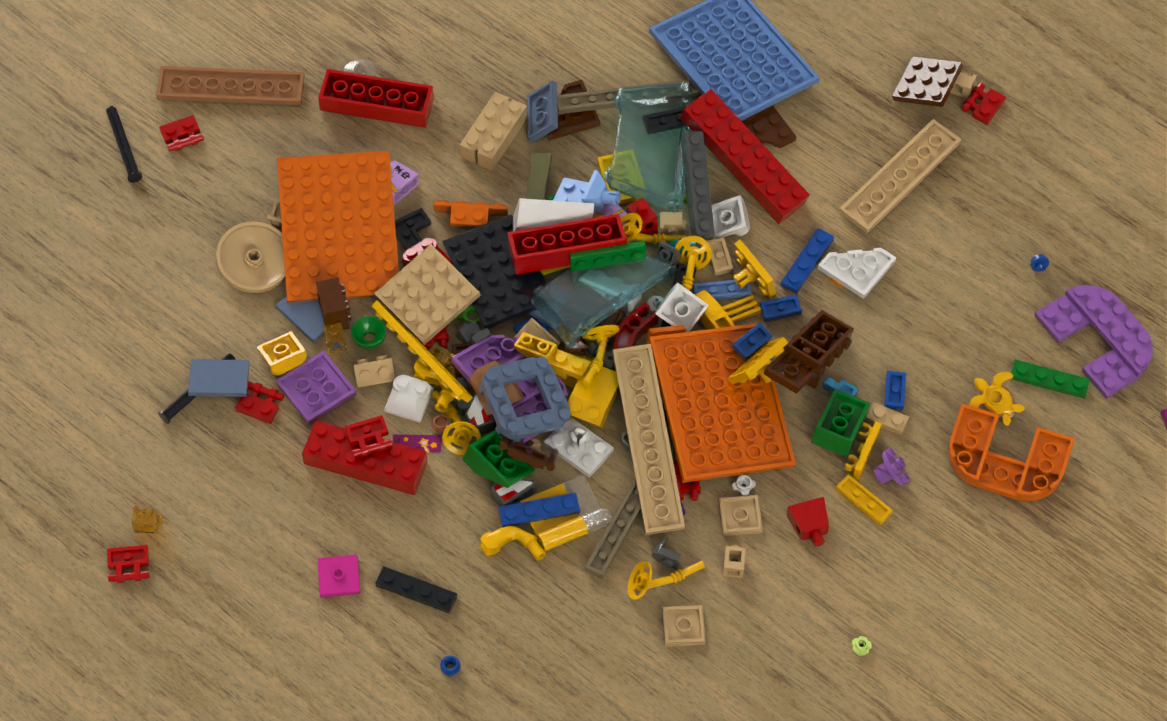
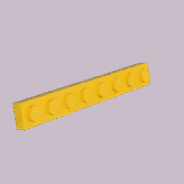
(426, 357)

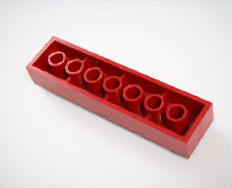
(745, 156)

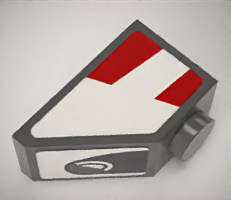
(476, 416)
(514, 494)

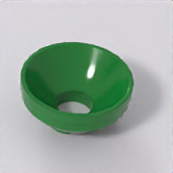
(365, 326)

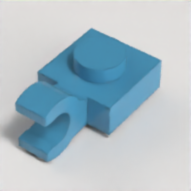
(843, 386)

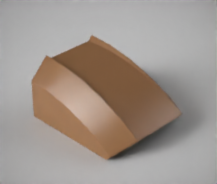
(512, 390)

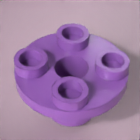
(891, 469)

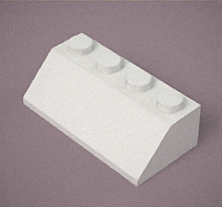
(540, 213)

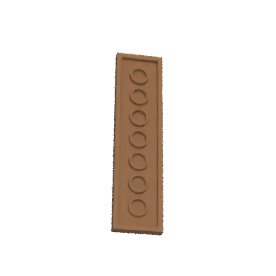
(230, 85)

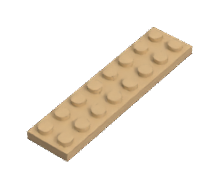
(900, 176)

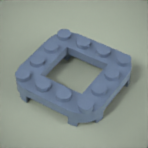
(520, 427)

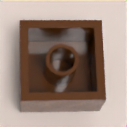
(333, 302)

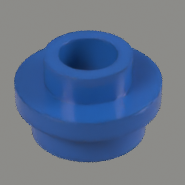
(1039, 263)
(450, 660)

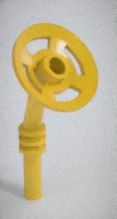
(633, 233)
(692, 257)
(601, 335)
(462, 435)
(644, 579)

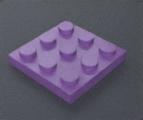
(316, 387)

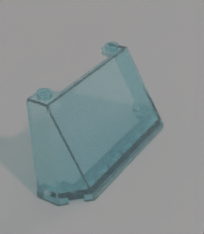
(649, 163)
(586, 297)

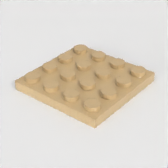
(427, 294)

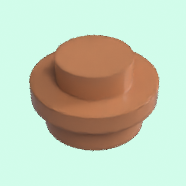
(440, 422)

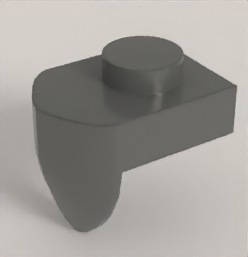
(666, 557)

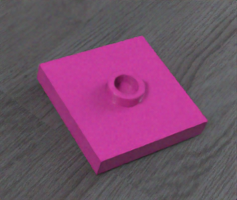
(338, 576)

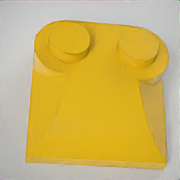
(283, 353)

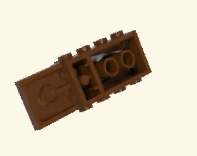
(810, 352)

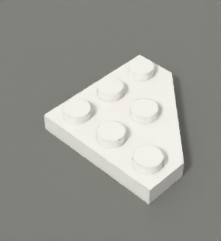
(857, 268)

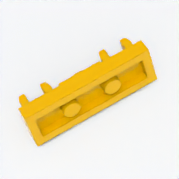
(864, 449)

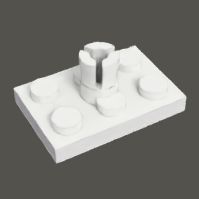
(579, 447)

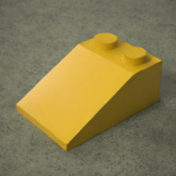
(594, 402)

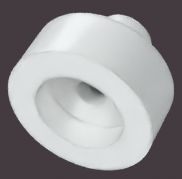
(654, 303)

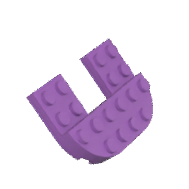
(1114, 322)
(503, 351)

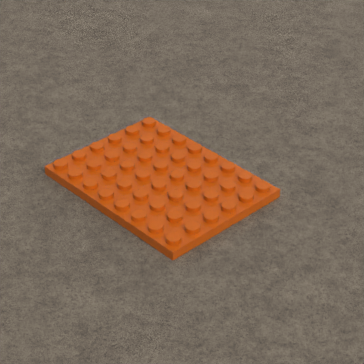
(337, 223)
(714, 423)

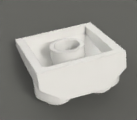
(730, 218)
(681, 307)
(409, 398)

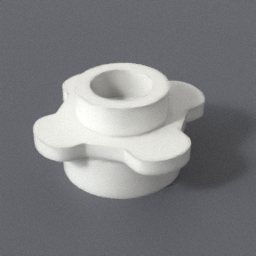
(743, 479)

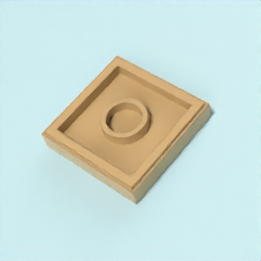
(740, 515)
(683, 625)

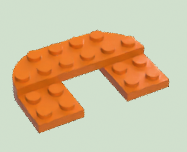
(1001, 474)

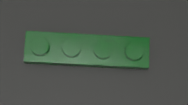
(607, 256)
(1050, 379)

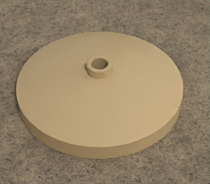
(248, 243)

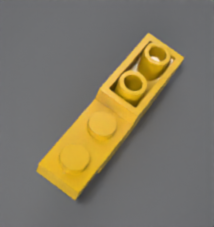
(714, 315)
(561, 362)

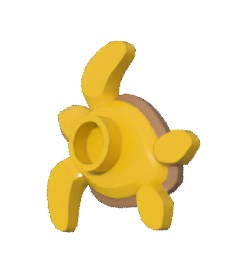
(996, 397)

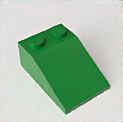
(840, 423)
(493, 463)

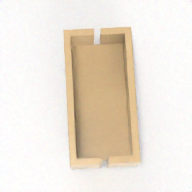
(493, 131)

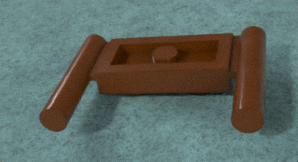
(532, 457)

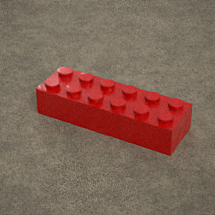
(376, 98)
(550, 245)
(395, 468)

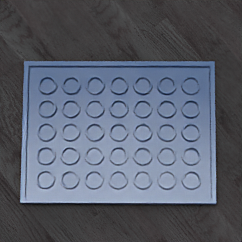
(735, 54)

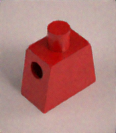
(648, 217)
(810, 520)

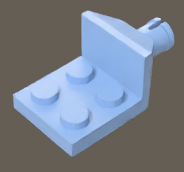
(588, 192)

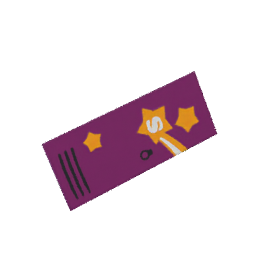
(428, 443)

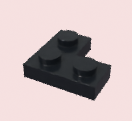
(409, 225)

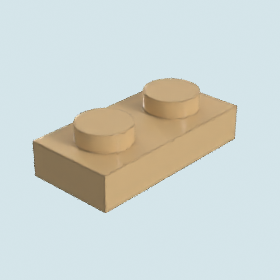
(720, 257)
(889, 418)

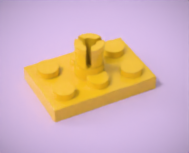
(752, 271)
(759, 362)

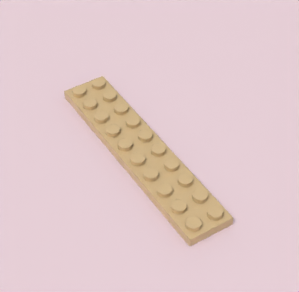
(648, 439)

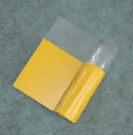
(564, 529)

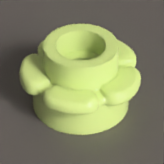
(861, 651)

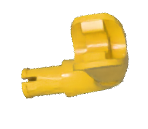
(423, 373)
(493, 541)

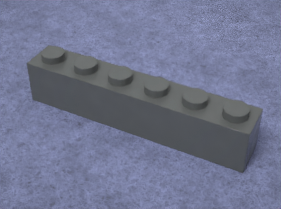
(697, 185)

